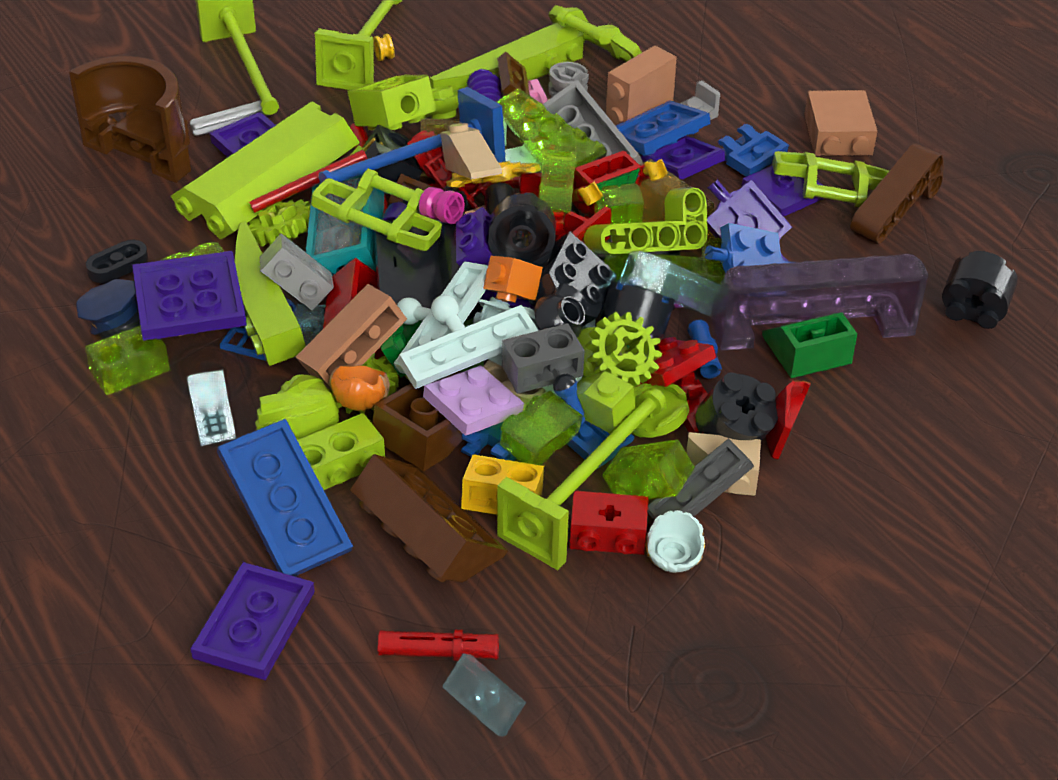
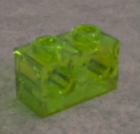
(557, 177)
(126, 360)
(649, 470)

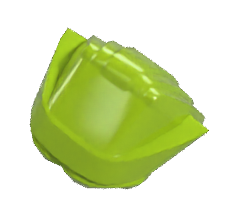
(303, 403)

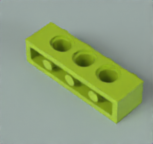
(342, 450)

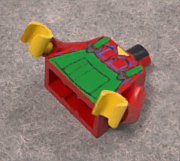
(609, 171)

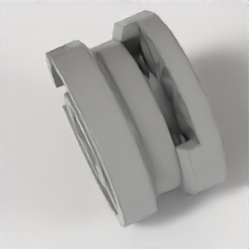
(564, 74)

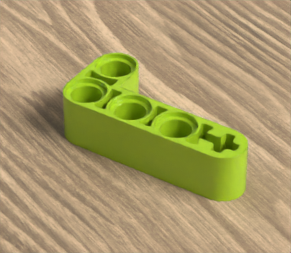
(646, 234)

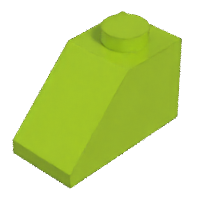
(606, 400)

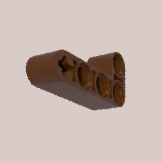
(913, 175)

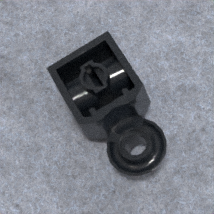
(571, 286)

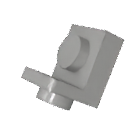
(705, 99)

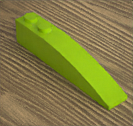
(535, 52)
(268, 313)

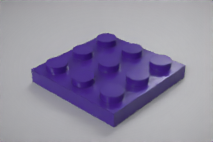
(188, 295)

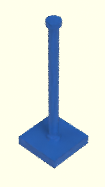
(473, 109)

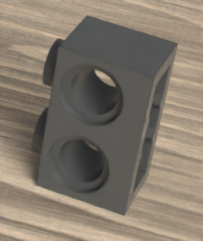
(541, 356)

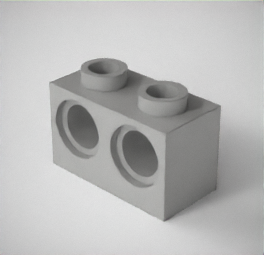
(296, 272)

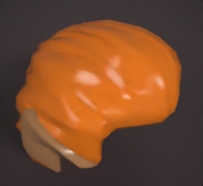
(358, 386)

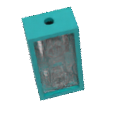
(337, 242)

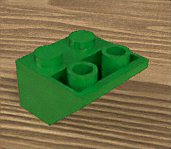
(813, 344)

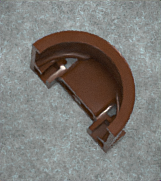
(153, 109)

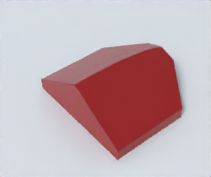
(788, 406)

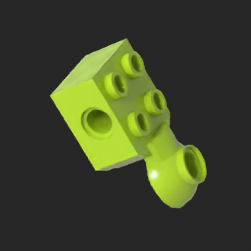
(401, 100)

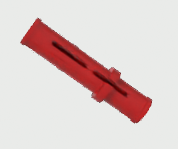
(438, 644)

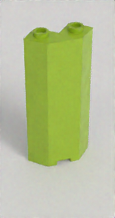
(275, 158)

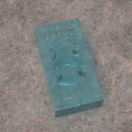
(484, 694)

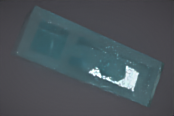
(669, 280)

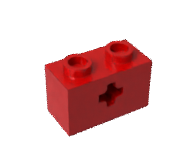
(609, 522)

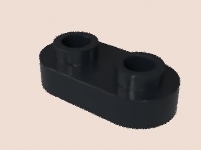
(116, 261)

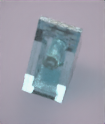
(211, 407)

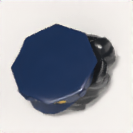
(110, 308)

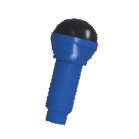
(566, 388)

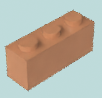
(352, 334)

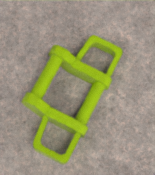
(604, 36)
(807, 166)
(357, 198)

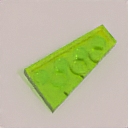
(537, 127)

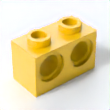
(486, 473)

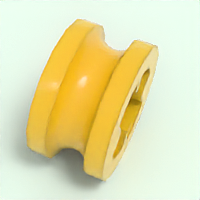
(383, 47)

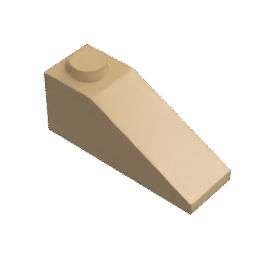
(468, 152)

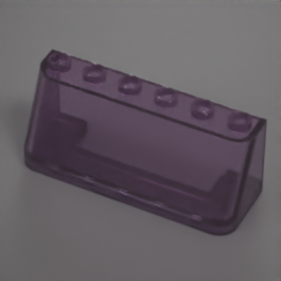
(798, 291)

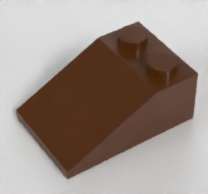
(415, 427)

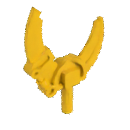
(509, 171)

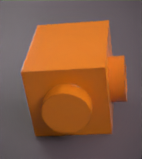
(512, 279)

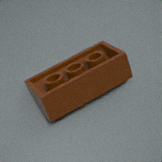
(426, 520)

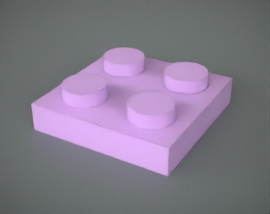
(472, 400)

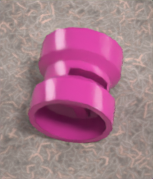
(441, 205)

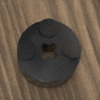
(524, 213)
(979, 289)
(640, 304)
(738, 408)

